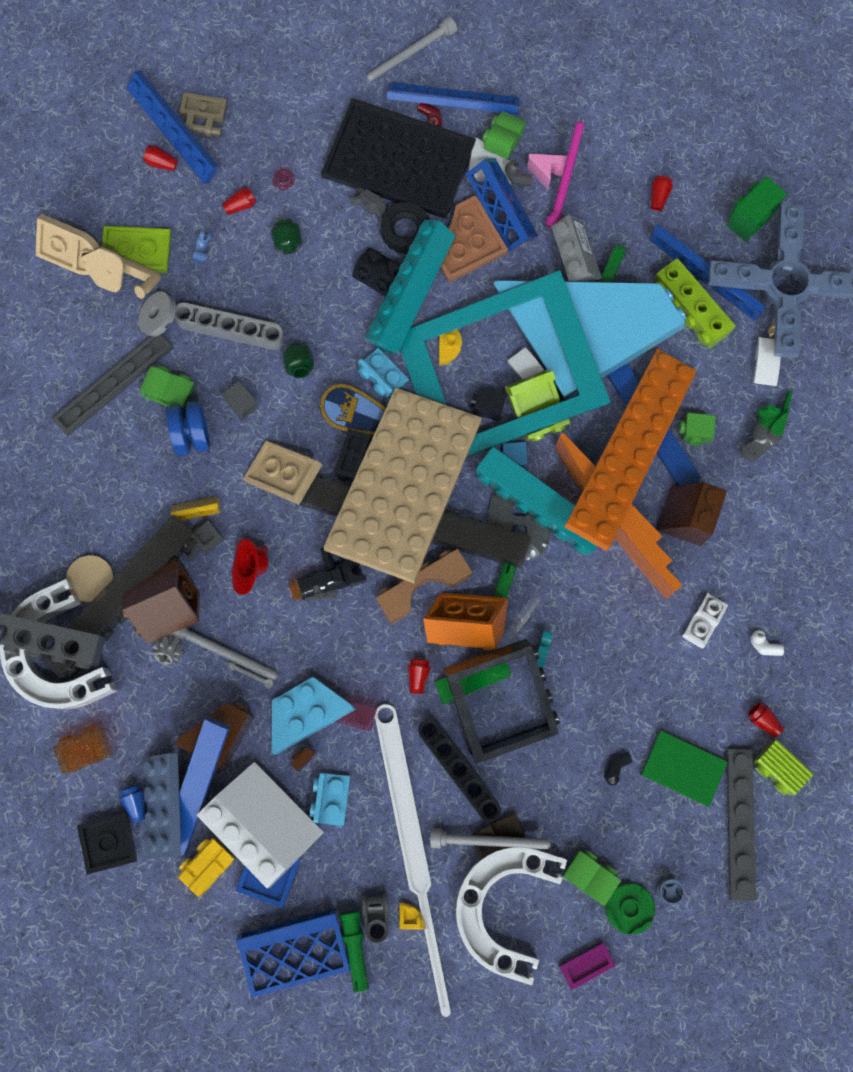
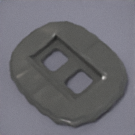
(502, 513)

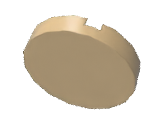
(89, 577)

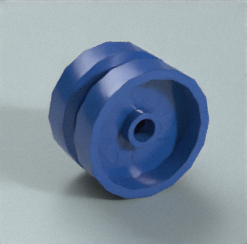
(184, 428)

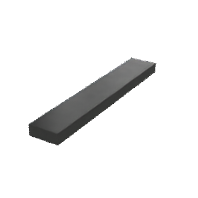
(112, 383)

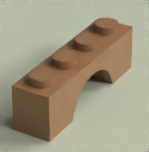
(449, 570)

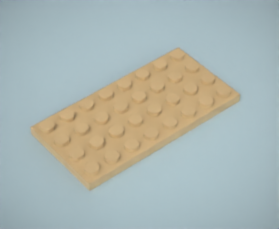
(403, 485)

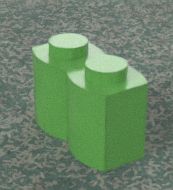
(504, 134)
(167, 388)
(591, 877)

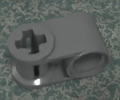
(375, 915)

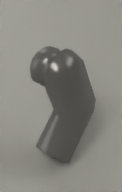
(515, 176)

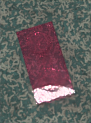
(361, 718)

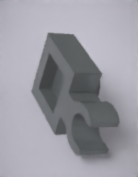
(208, 539)

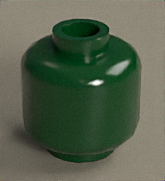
(286, 236)
(298, 360)

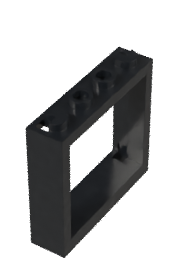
(487, 661)

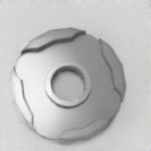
(156, 313)

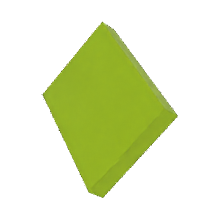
(139, 244)

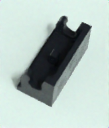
(352, 454)

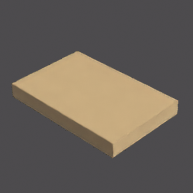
(282, 472)

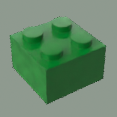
(755, 208)

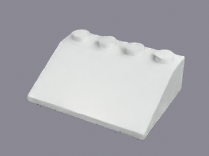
(260, 824)

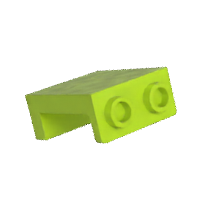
(534, 395)

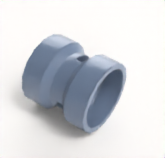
(673, 894)

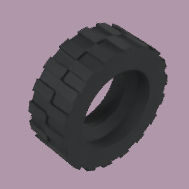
(398, 212)

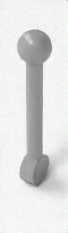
(268, 683)

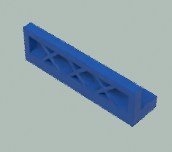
(507, 199)

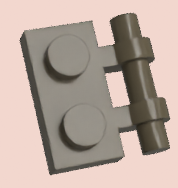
(203, 108)

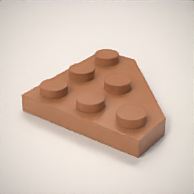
(474, 242)

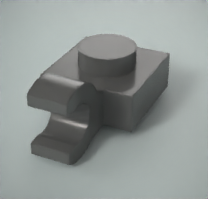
(371, 202)

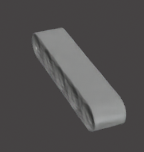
(221, 319)

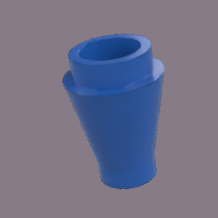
(133, 802)

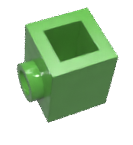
(697, 428)

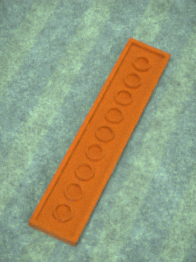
(630, 450)

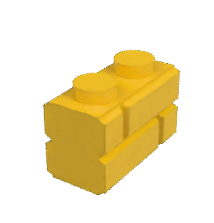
(206, 866)

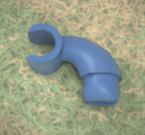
(201, 243)

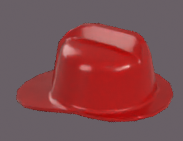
(248, 564)

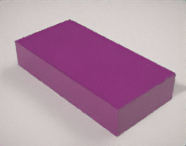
(587, 966)

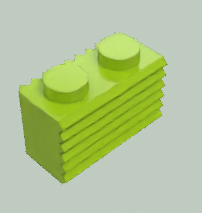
(783, 768)

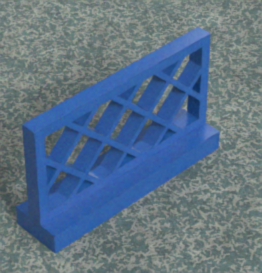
(291, 930)

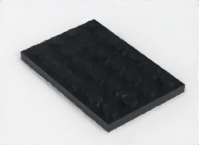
(398, 157)

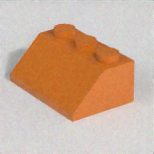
(466, 620)

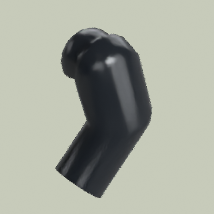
(614, 766)

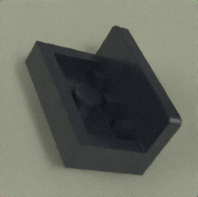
(375, 270)

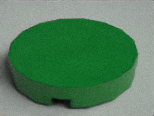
(624, 903)

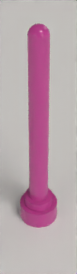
(556, 215)

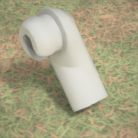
(760, 643)

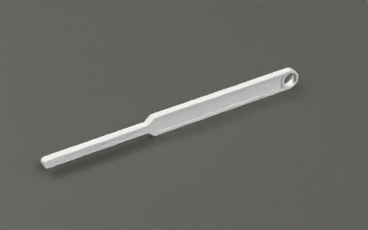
(410, 838)

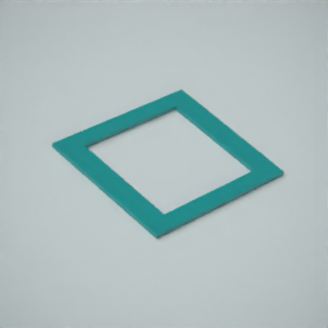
(569, 332)

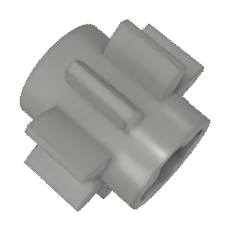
(167, 649)

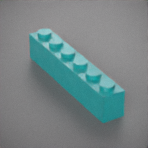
(410, 286)
(531, 496)

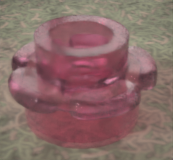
(283, 174)

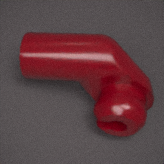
(432, 113)

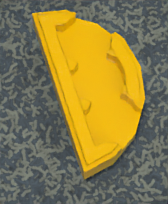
(449, 347)

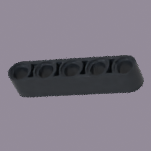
(461, 782)

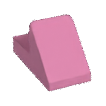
(543, 165)

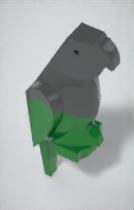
(767, 430)

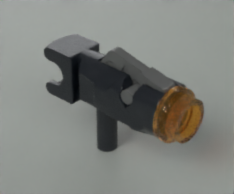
(326, 582)

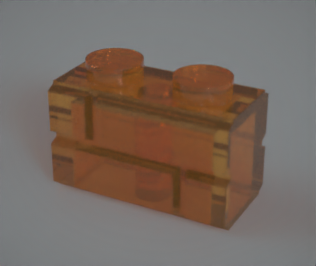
(82, 750)

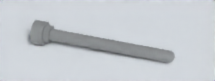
(445, 28)
(185, 633)
(442, 838)

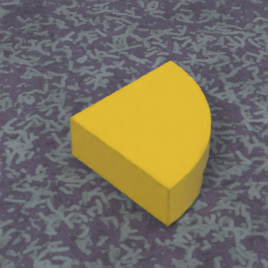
(410, 917)

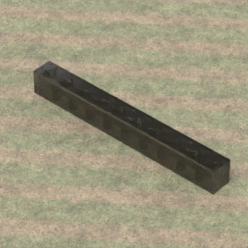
(453, 531)

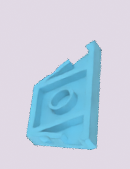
(305, 712)

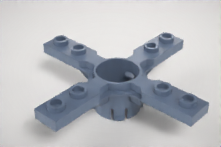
(787, 263)

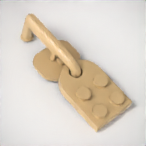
(82, 255)

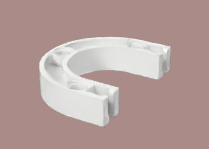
(30, 682)
(469, 915)

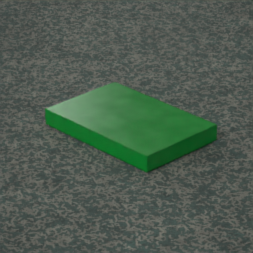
(684, 768)

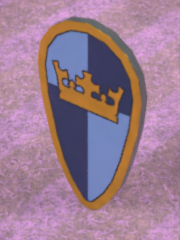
(351, 409)

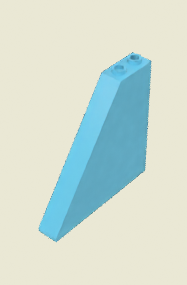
(615, 317)

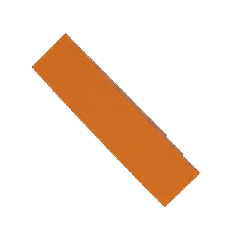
(635, 534)

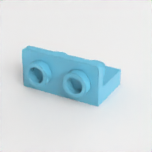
(382, 373)
(331, 799)

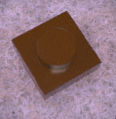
(301, 758)

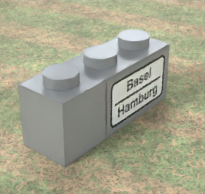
(576, 250)

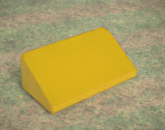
(196, 508)

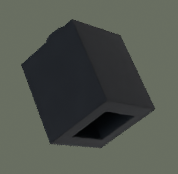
(488, 403)

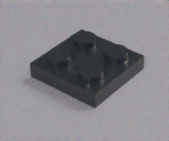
(107, 843)

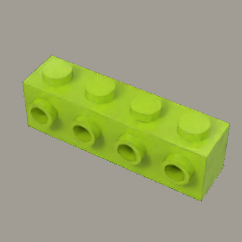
(699, 308)

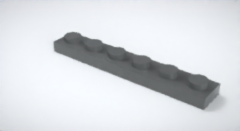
(741, 825)

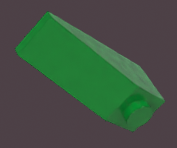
(474, 682)

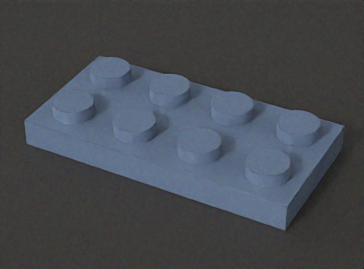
(162, 806)

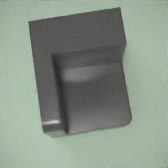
(240, 400)

